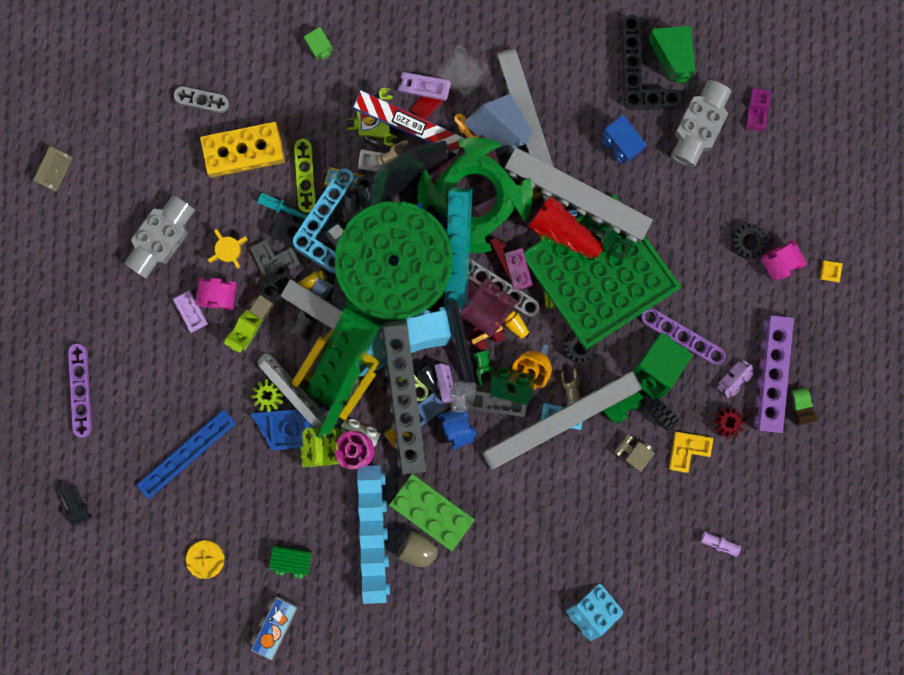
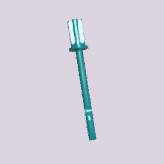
(277, 205)

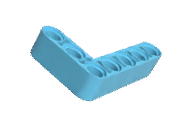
(322, 220)

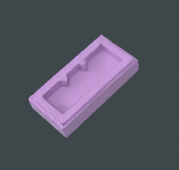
(190, 311)
(444, 382)

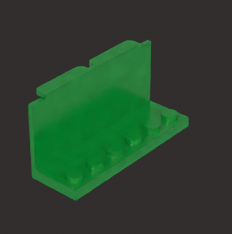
(341, 365)

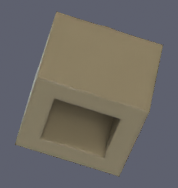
(261, 306)

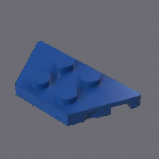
(282, 428)

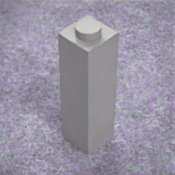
(312, 303)

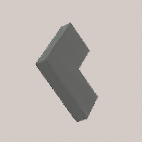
(268, 261)

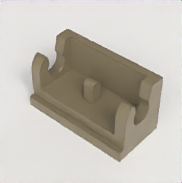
(53, 169)

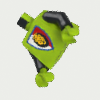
(371, 130)

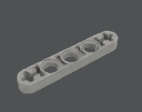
(295, 395)

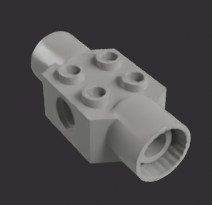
(701, 123)
(159, 236)

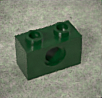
(512, 385)

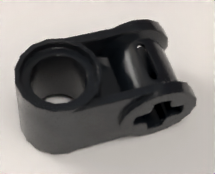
(276, 281)

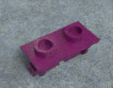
(518, 269)

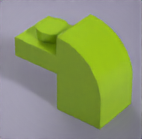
(243, 332)

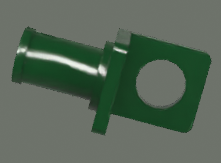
(610, 240)

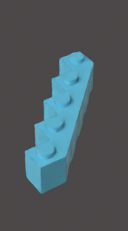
(372, 534)

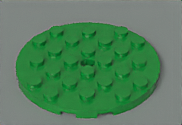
(422, 267)

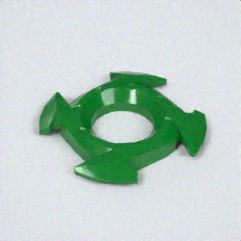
(476, 162)

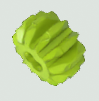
(266, 402)

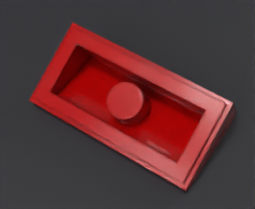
(425, 107)

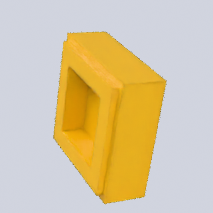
(831, 271)

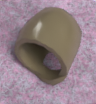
(417, 550)

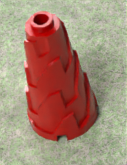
(564, 229)

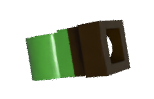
(803, 406)

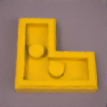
(684, 446)

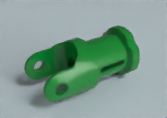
(483, 364)

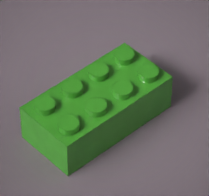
(432, 512)

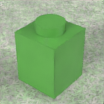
(318, 44)

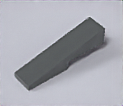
(487, 403)

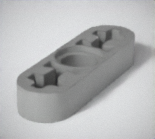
(216, 97)

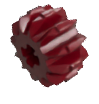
(729, 431)

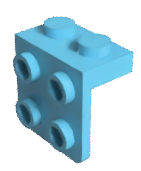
(595, 613)

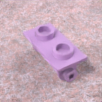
(741, 374)

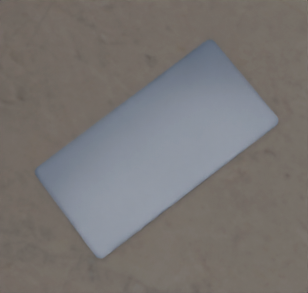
(322, 288)

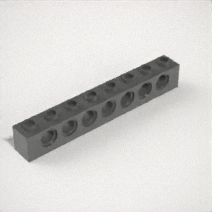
(399, 330)

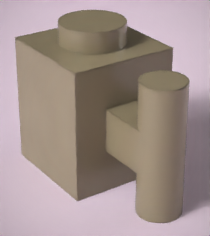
(638, 455)

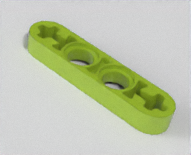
(304, 176)

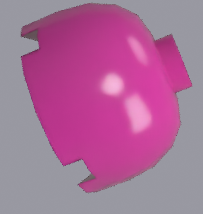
(354, 450)

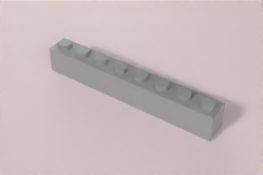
(578, 195)

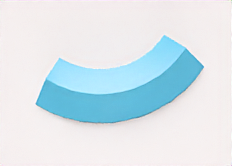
(424, 330)

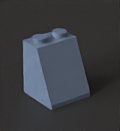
(502, 123)

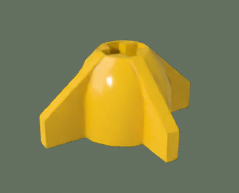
(227, 249)

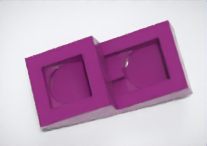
(758, 109)

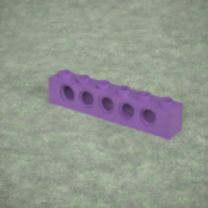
(784, 326)

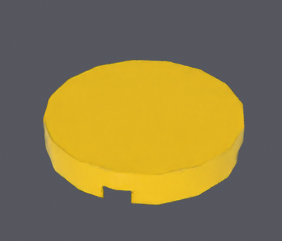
(205, 559)

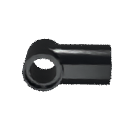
(75, 507)

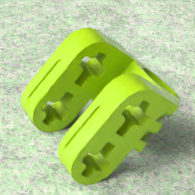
(313, 452)

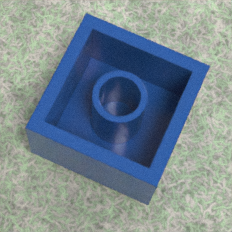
(623, 140)

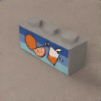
(273, 627)

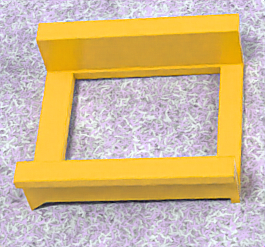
(304, 373)

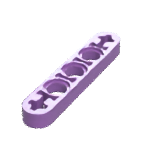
(76, 381)

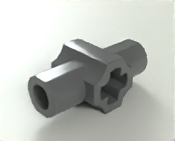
(349, 210)

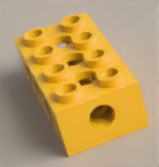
(234, 140)

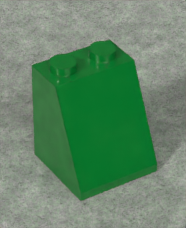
(674, 51)
(661, 366)

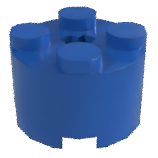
(456, 428)

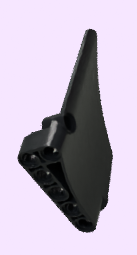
(400, 173)

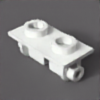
(353, 425)

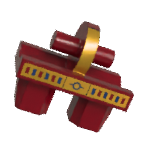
(478, 337)

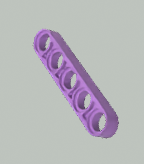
(692, 337)

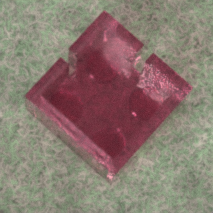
(484, 312)

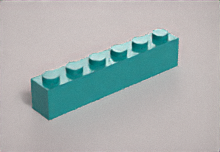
(459, 235)

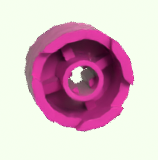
(783, 260)
(216, 294)

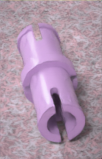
(720, 544)

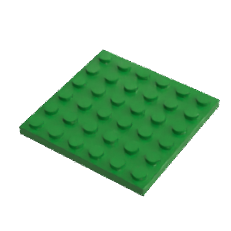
(602, 291)

